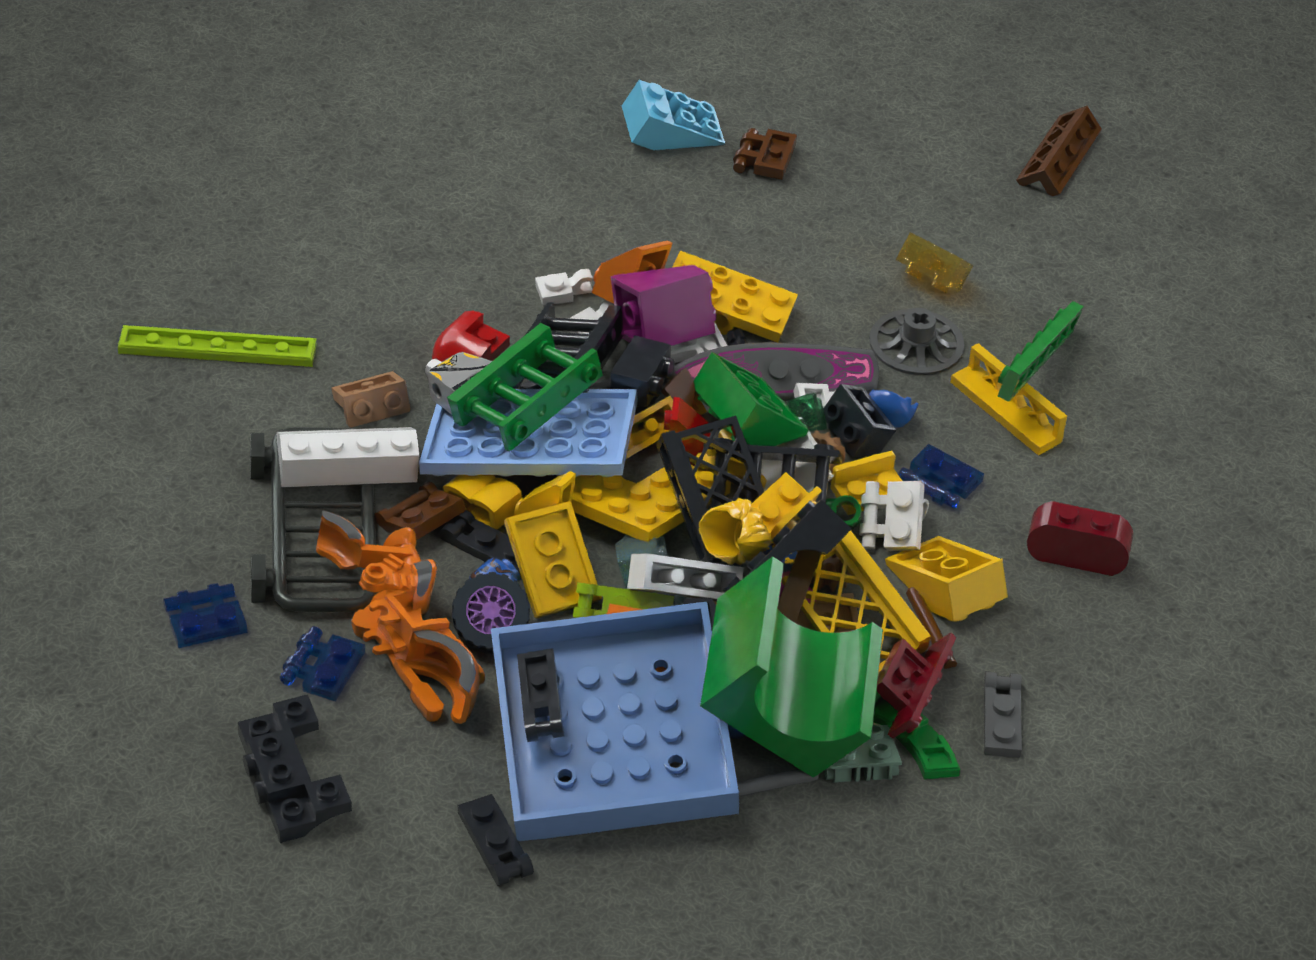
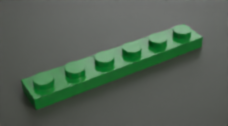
(1039, 351)

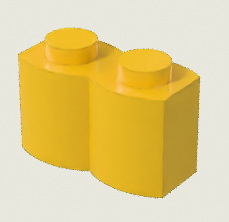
(486, 497)

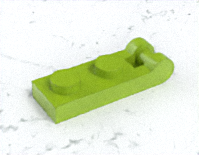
(616, 596)

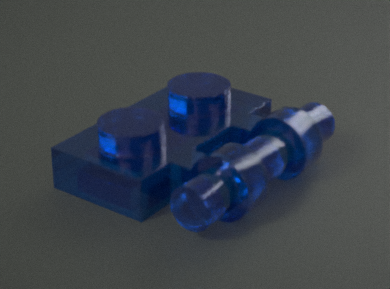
(946, 471)
(206, 623)
(332, 668)

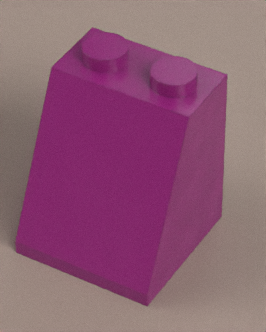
(665, 304)

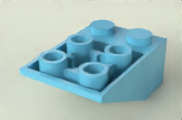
(669, 119)

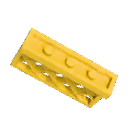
(874, 586)

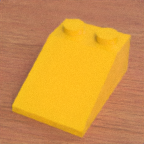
(951, 577)

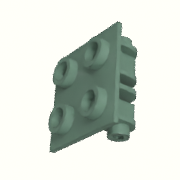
(877, 753)

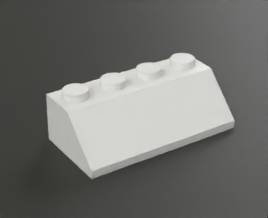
(348, 456)

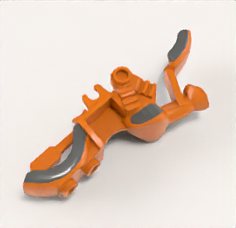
(396, 615)

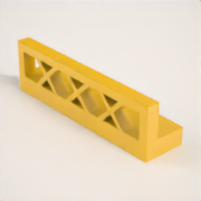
(1027, 423)

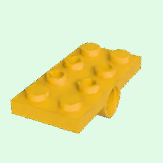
(744, 300)

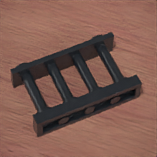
(603, 336)
(822, 455)

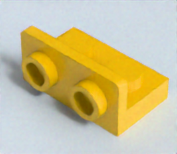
(852, 476)
(783, 502)

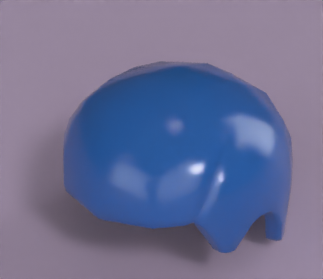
(896, 408)

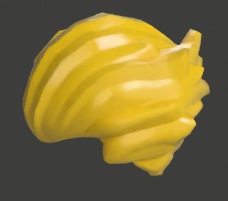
(734, 532)

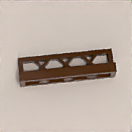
(1061, 151)

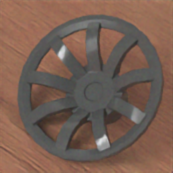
(918, 331)

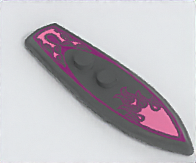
(793, 363)

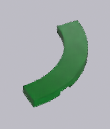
(924, 744)

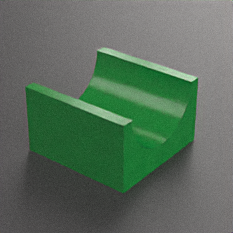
(786, 684)

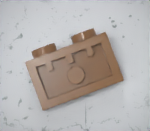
(372, 398)

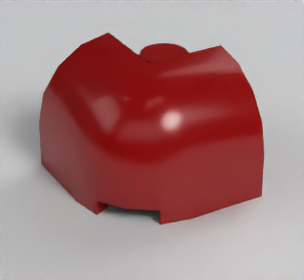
(470, 336)

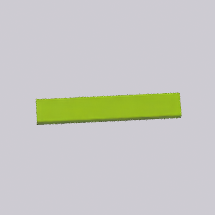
(217, 346)

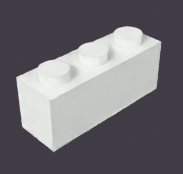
(680, 576)

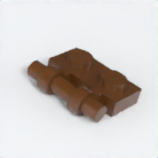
(773, 156)

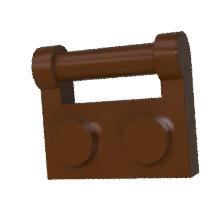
(421, 511)

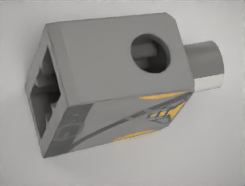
(451, 374)

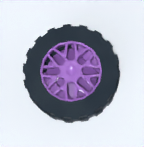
(487, 604)

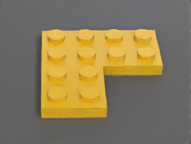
(633, 508)

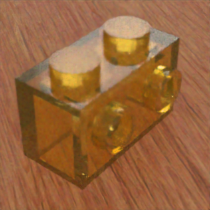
(934, 262)

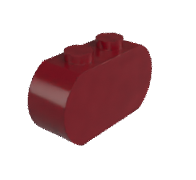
(1080, 538)

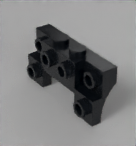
(281, 775)

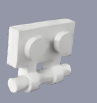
(902, 519)

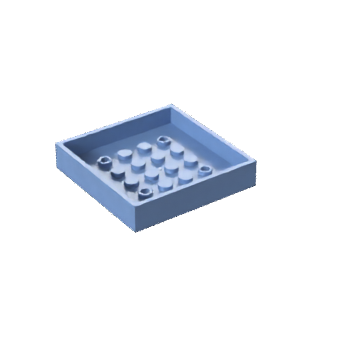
(618, 725)

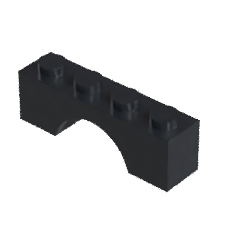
(816, 531)

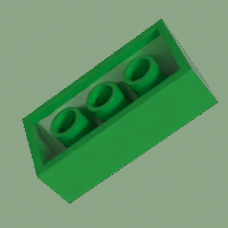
(738, 392)

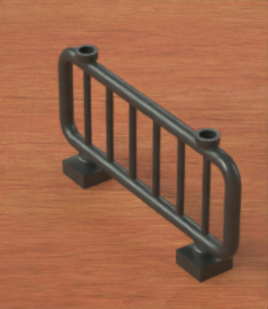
(276, 578)

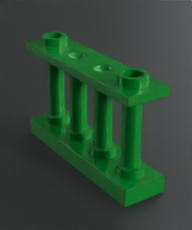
(508, 370)

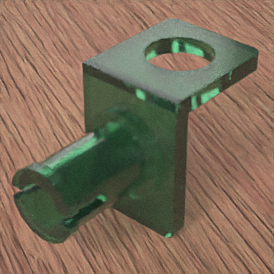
(809, 411)

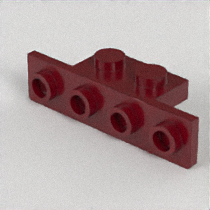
(909, 679)

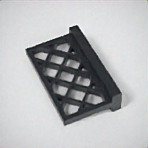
(683, 477)

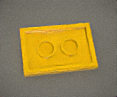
(550, 557)

